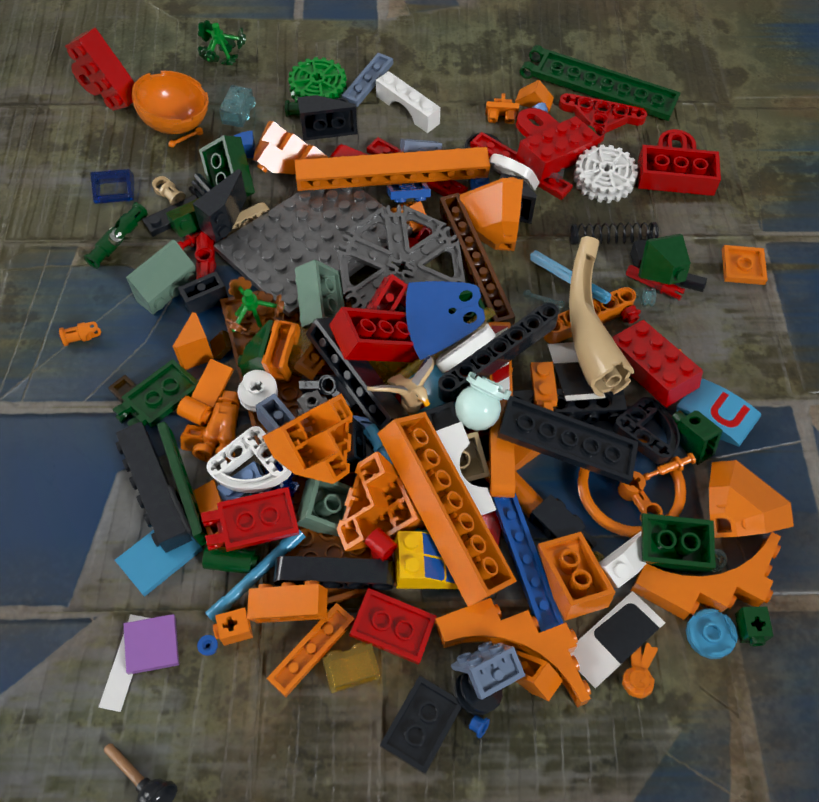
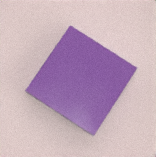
(151, 644)

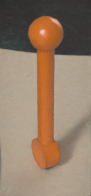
(199, 131)

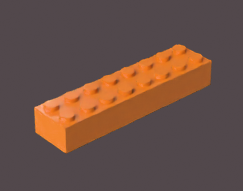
(446, 507)

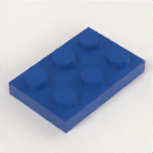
(401, 192)

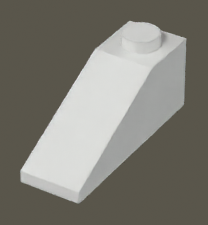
(624, 562)

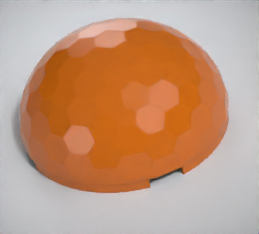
(170, 102)

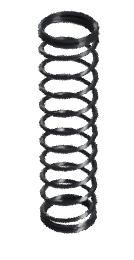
(574, 232)

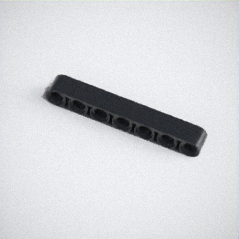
(509, 343)

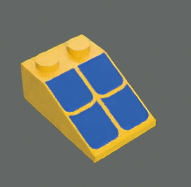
(420, 563)

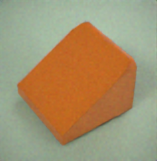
(191, 436)

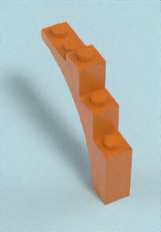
(684, 593)
(483, 624)

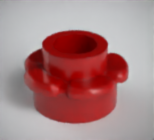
(630, 314)

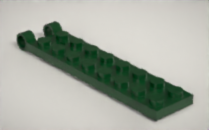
(600, 82)

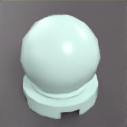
(479, 404)

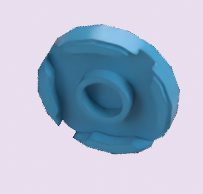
(711, 633)

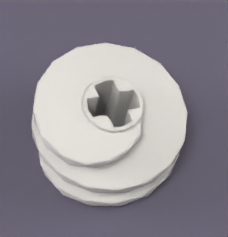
(255, 388)

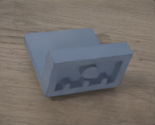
(490, 667)

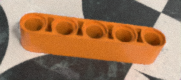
(619, 301)

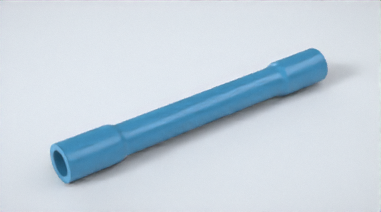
(225, 603)

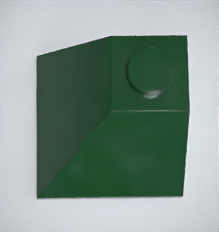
(665, 260)
(255, 350)

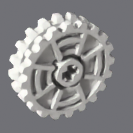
(605, 173)

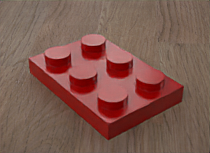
(393, 626)

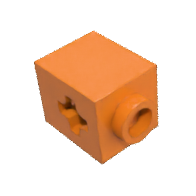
(242, 627)

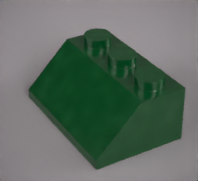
(223, 158)

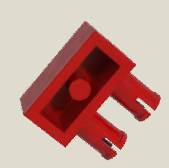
(389, 294)

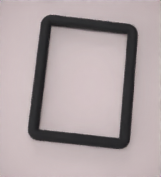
(179, 505)

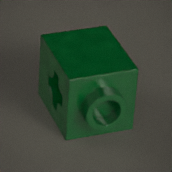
(760, 621)

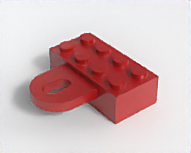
(102, 67)
(551, 143)
(678, 168)

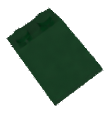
(678, 543)

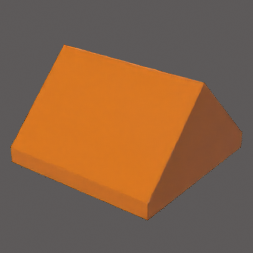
(192, 344)

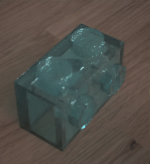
(237, 106)

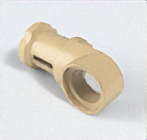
(167, 190)

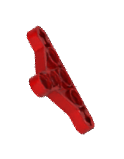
(610, 117)

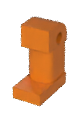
(279, 348)

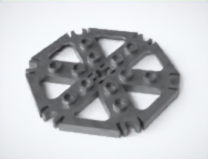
(397, 253)

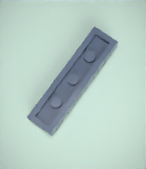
(367, 79)

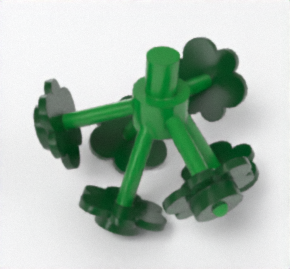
(226, 42)

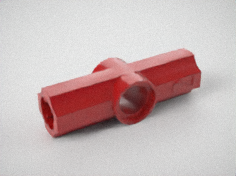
(204, 255)

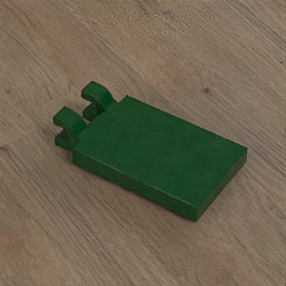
(156, 395)

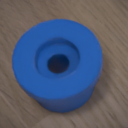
(204, 642)
(479, 725)

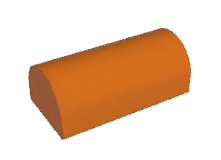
(526, 495)

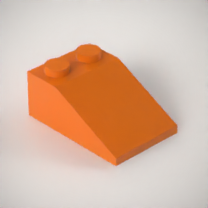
(575, 576)

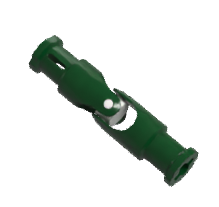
(123, 226)

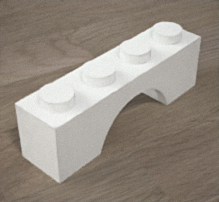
(423, 111)
(455, 442)

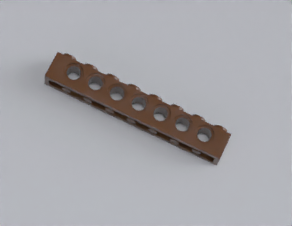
(475, 258)

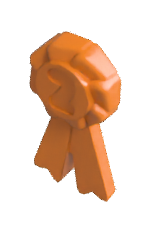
(637, 679)

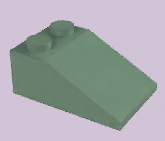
(322, 506)

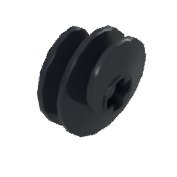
(470, 702)

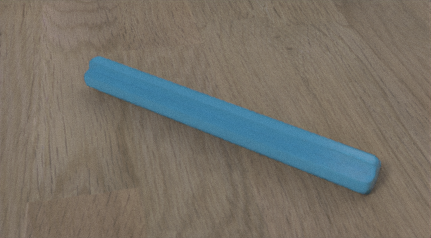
(565, 274)

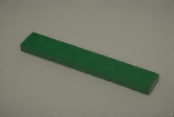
(183, 483)

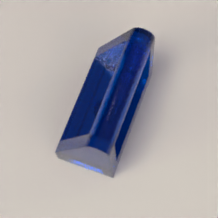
(112, 177)

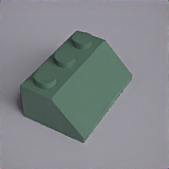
(160, 276)
(318, 292)

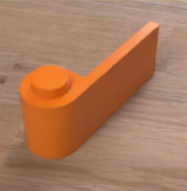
(208, 390)

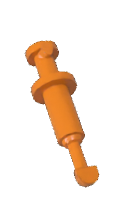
(677, 463)

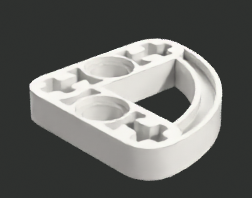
(511, 167)
(465, 347)
(249, 448)

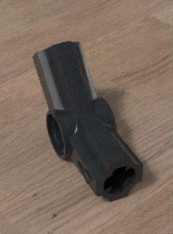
(323, 385)

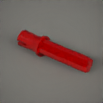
(633, 271)

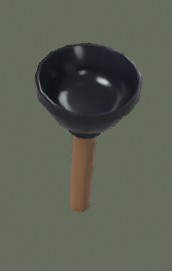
(148, 790)

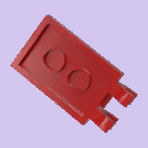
(251, 520)

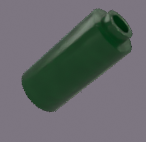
(230, 561)

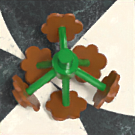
(262, 303)

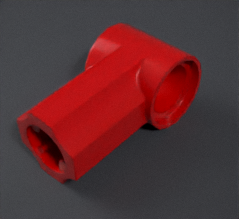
(381, 545)

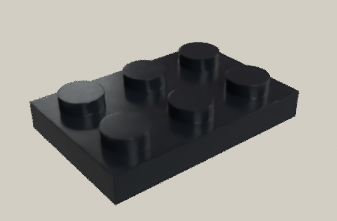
(421, 725)

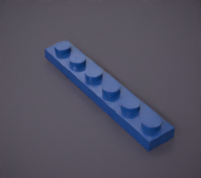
(527, 562)

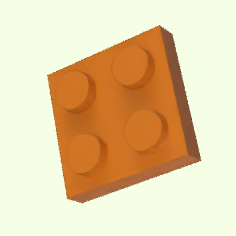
(744, 264)

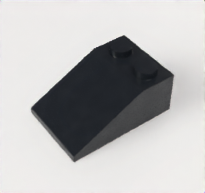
(326, 117)
(221, 206)

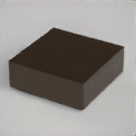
(220, 345)
(121, 387)

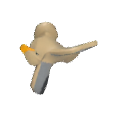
(410, 389)

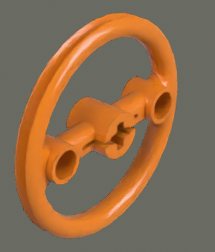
(631, 492)

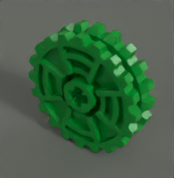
(317, 78)

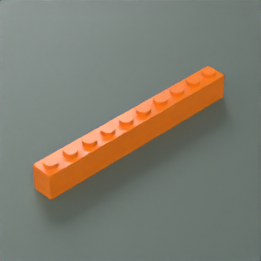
(392, 168)

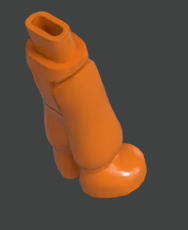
(220, 428)

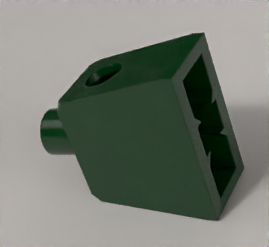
(697, 434)

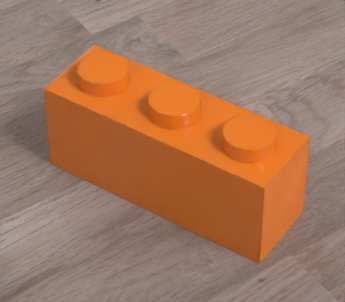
(287, 602)

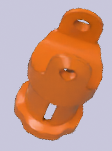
(80, 332)

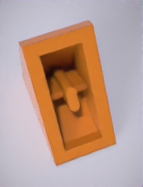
(533, 94)

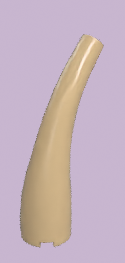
(596, 351)

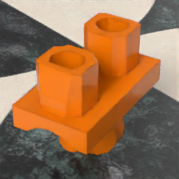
(502, 107)

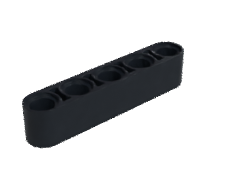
(336, 572)

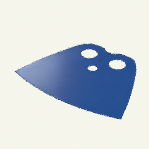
(428, 316)

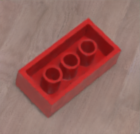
(373, 335)
(658, 363)

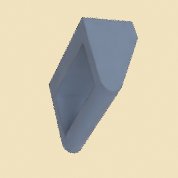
(412, 145)

